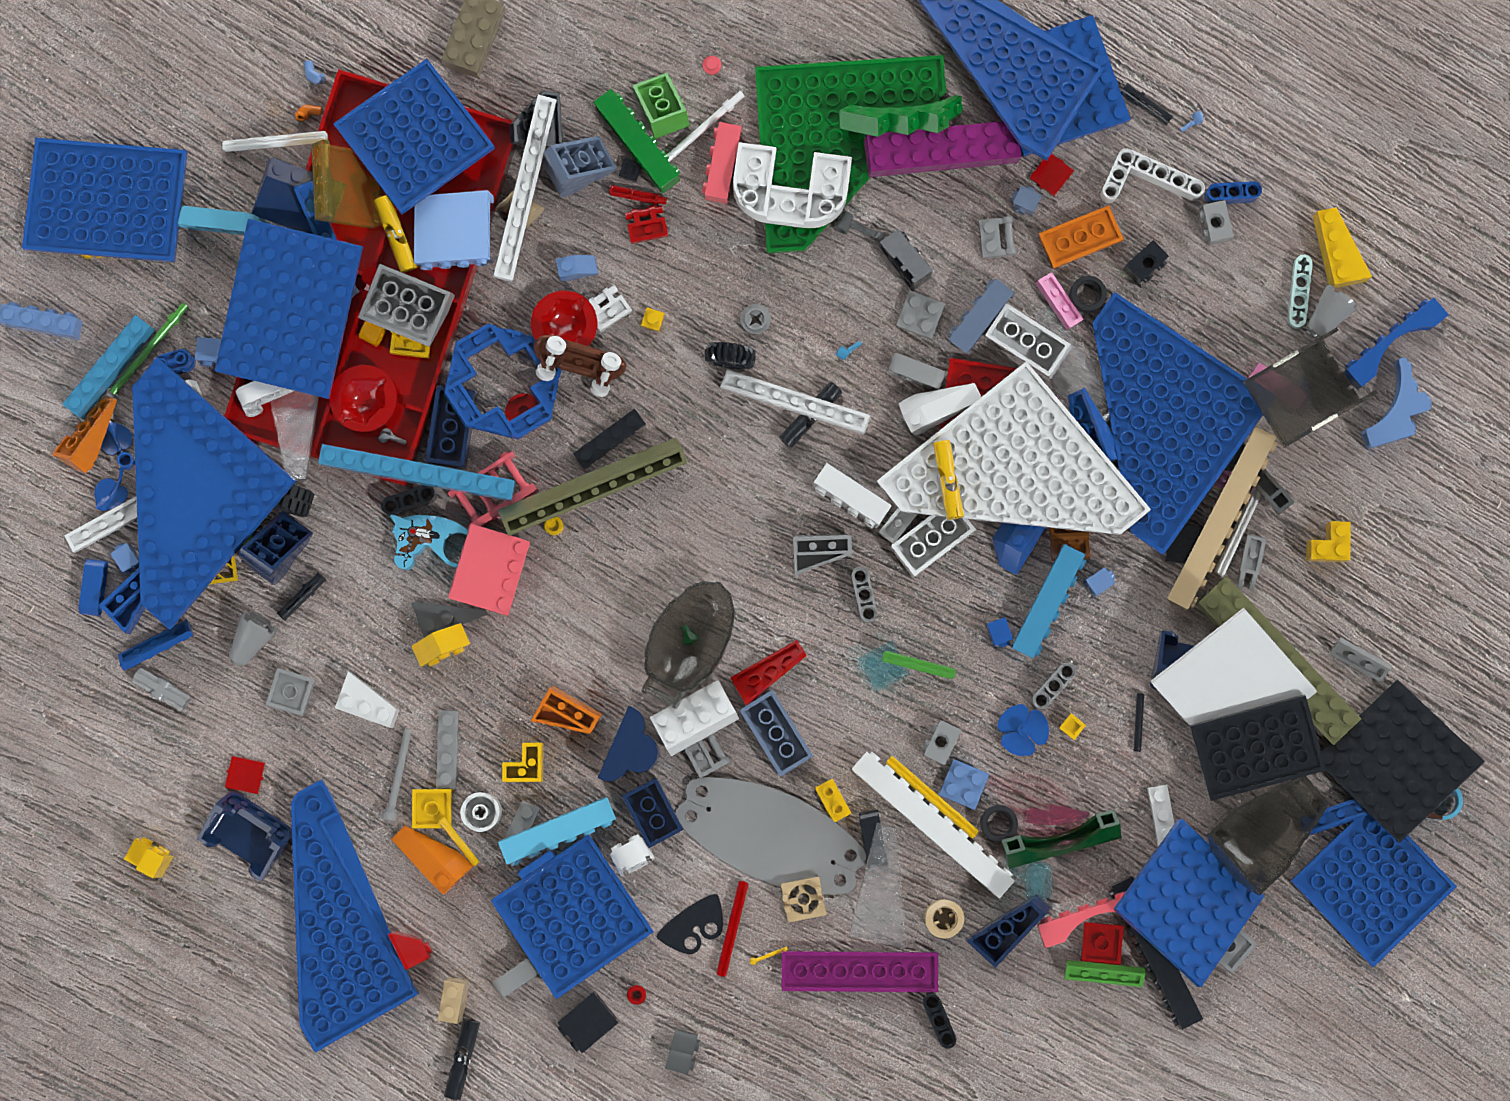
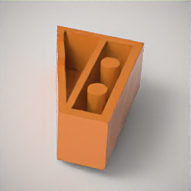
(566, 712)

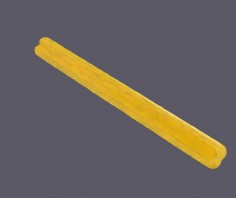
(932, 797)

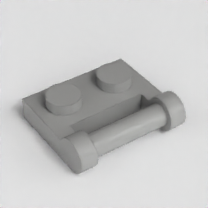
(991, 237)
(702, 760)

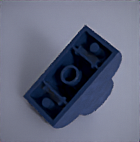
(275, 548)
(630, 749)

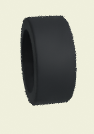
(1090, 280)
(984, 823)

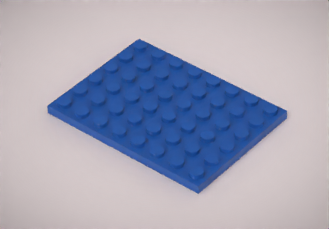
(104, 200)
(288, 308)

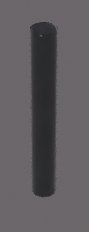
(1138, 722)

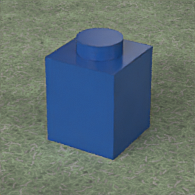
(999, 632)

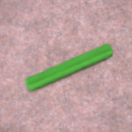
(919, 665)

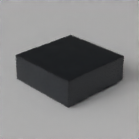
(630, 170)

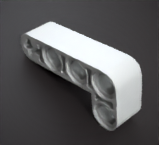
(256, 394)

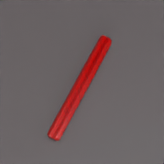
(732, 928)

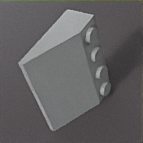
(406, 305)

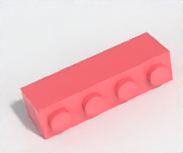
(722, 163)

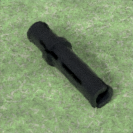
(1128, 91)
(317, 580)

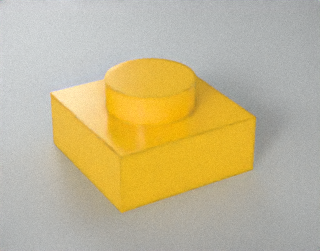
(652, 319)
(1072, 726)

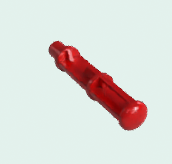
(637, 195)

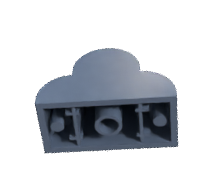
(577, 164)

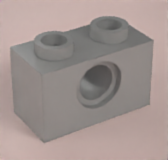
(1218, 212)
(950, 735)

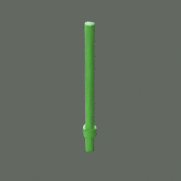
(173, 319)

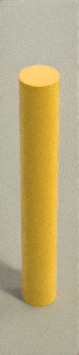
(458, 841)

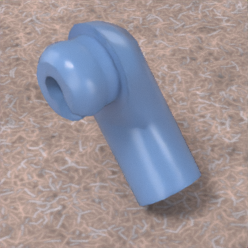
(312, 75)

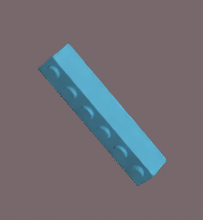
(556, 830)

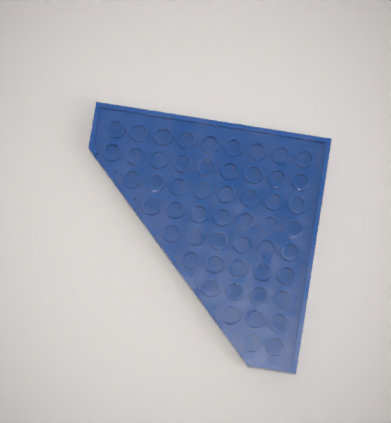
(1170, 414)
(196, 490)

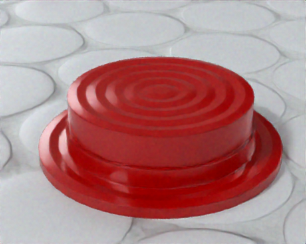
(565, 316)
(363, 398)

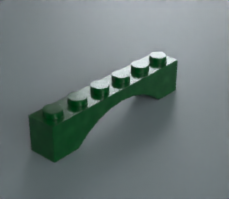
(1097, 830)

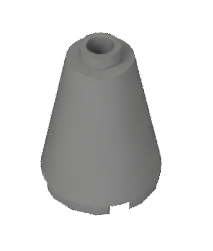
(1330, 311)
(251, 635)

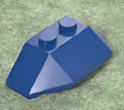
(1014, 544)

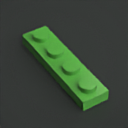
(1104, 973)

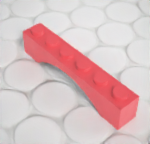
(1058, 929)

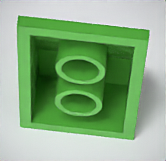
(661, 105)

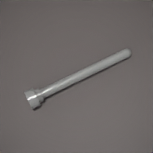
(390, 811)

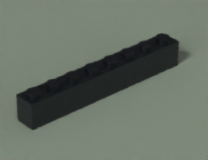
(1167, 977)

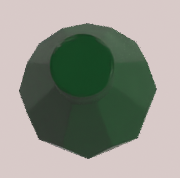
(689, 636)

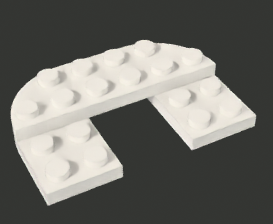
(789, 205)

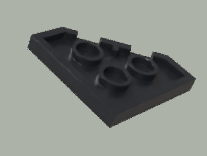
(520, 126)

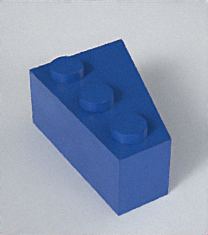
(125, 604)

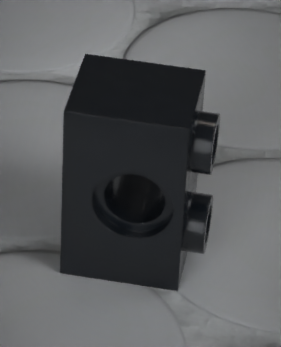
(1152, 253)

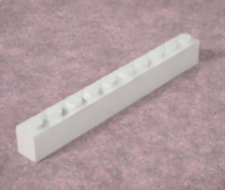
(935, 827)

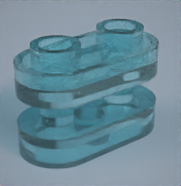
(1039, 881)

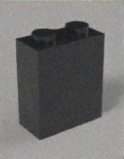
(587, 1022)

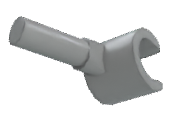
(387, 434)

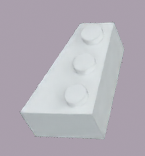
(365, 702)

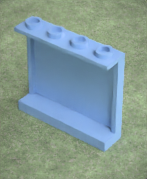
(453, 230)

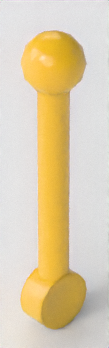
(753, 961)

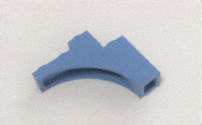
(1406, 403)

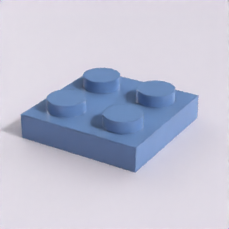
(963, 784)

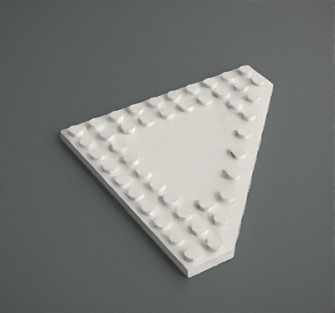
(1020, 464)

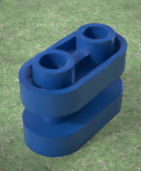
(179, 361)

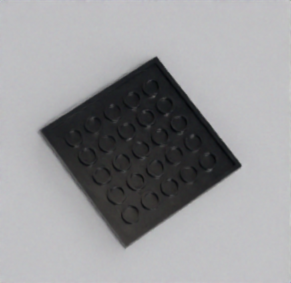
(1400, 761)

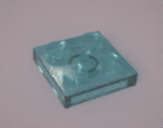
(879, 672)

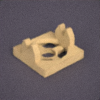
(792, 915)

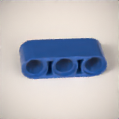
(1241, 189)
(93, 587)

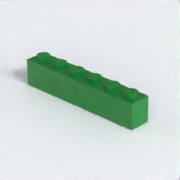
(637, 141)

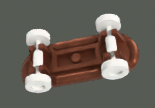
(579, 360)

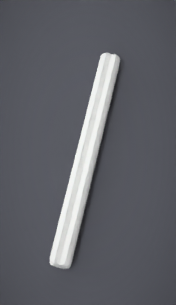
(274, 141)
(1237, 533)

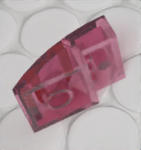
(1053, 815)

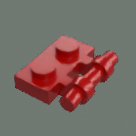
(648, 229)

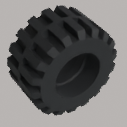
(296, 501)

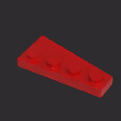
(764, 673)

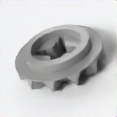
(755, 310)

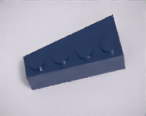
(1005, 932)

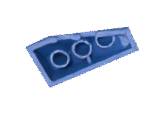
(1091, 420)

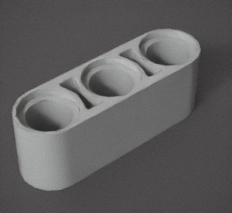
(916, 371)
(864, 604)
(1062, 682)
(515, 978)

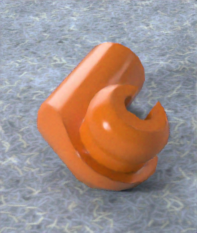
(306, 111)

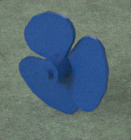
(1016, 720)

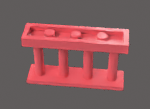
(492, 514)

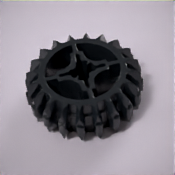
(730, 355)

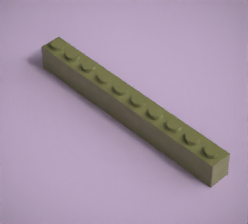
(592, 486)

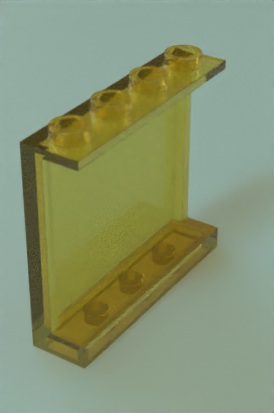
(343, 187)

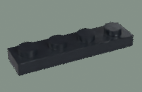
(609, 439)

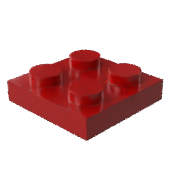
(1102, 943)

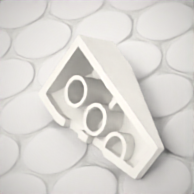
(933, 407)

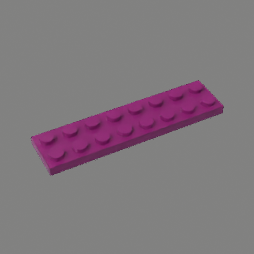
(859, 971)

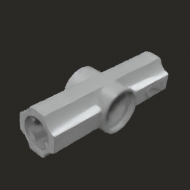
(161, 689)

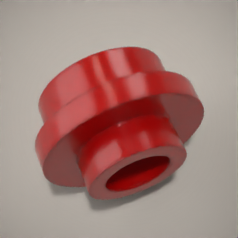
(636, 1001)

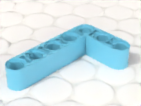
(215, 220)

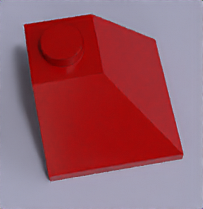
(410, 948)

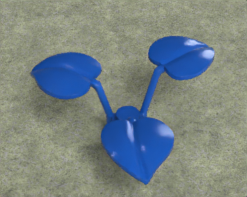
(108, 492)

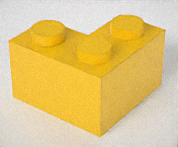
(1335, 547)
(440, 645)
(529, 769)
(148, 858)

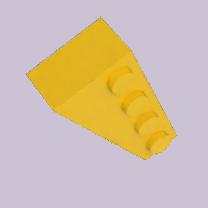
(1338, 250)

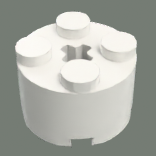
(472, 805)
(631, 855)

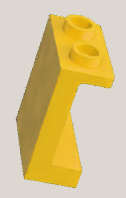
(832, 800)

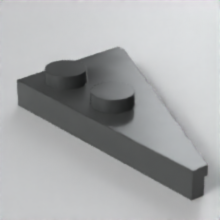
(438, 617)

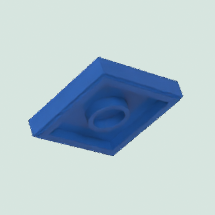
(537, 863)

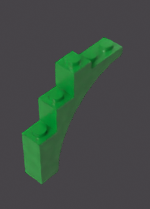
(904, 120)

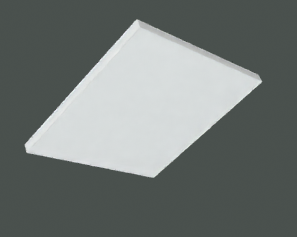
(1231, 673)

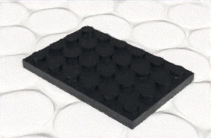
(1257, 747)

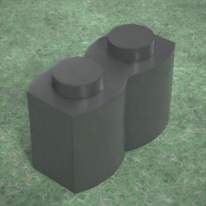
(681, 1051)

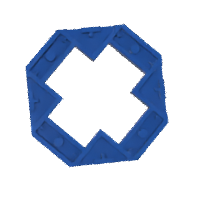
(494, 420)

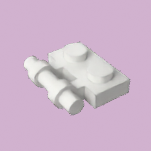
(611, 312)

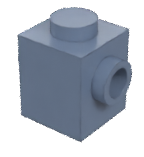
(1025, 200)

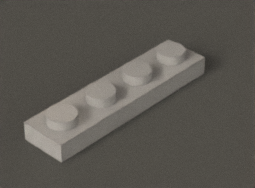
(447, 749)

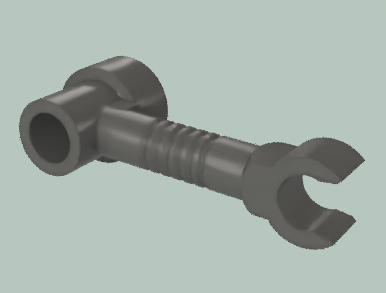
(846, 222)

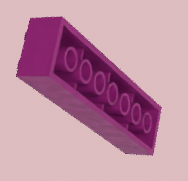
(950, 149)

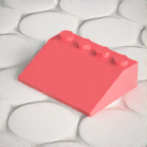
(489, 569)

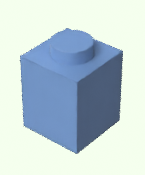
(126, 558)
(1100, 581)

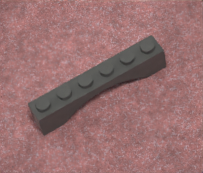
(1269, 488)

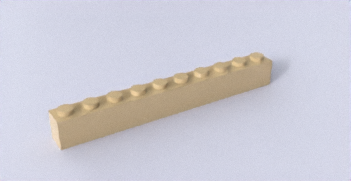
(1221, 518)

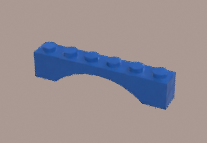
(1366, 367)

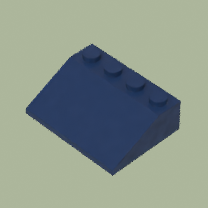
(277, 198)

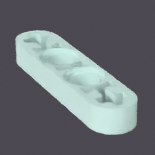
(1299, 291)

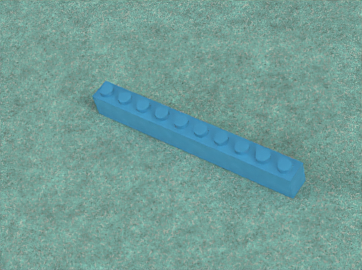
(417, 472)

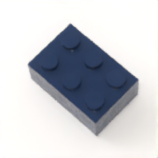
(652, 812)

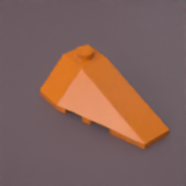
(84, 444)
(435, 860)

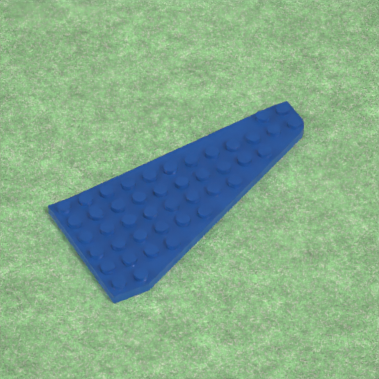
(1018, 67)
(342, 939)

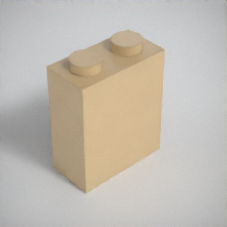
(453, 1000)

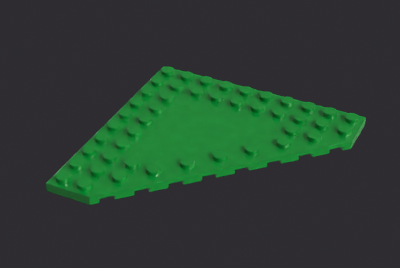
(802, 116)

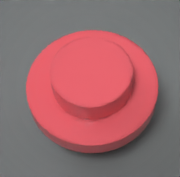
(711, 65)

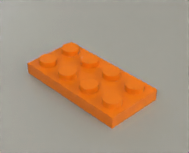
(1080, 237)

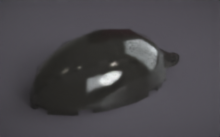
(680, 668)

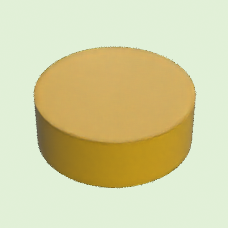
(554, 526)

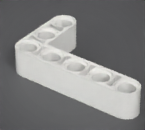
(1150, 176)

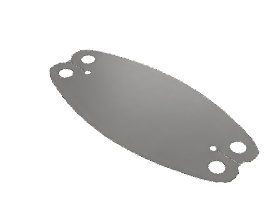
(770, 834)

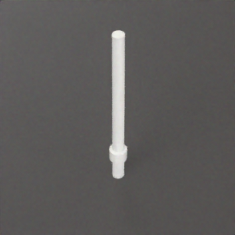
(727, 106)

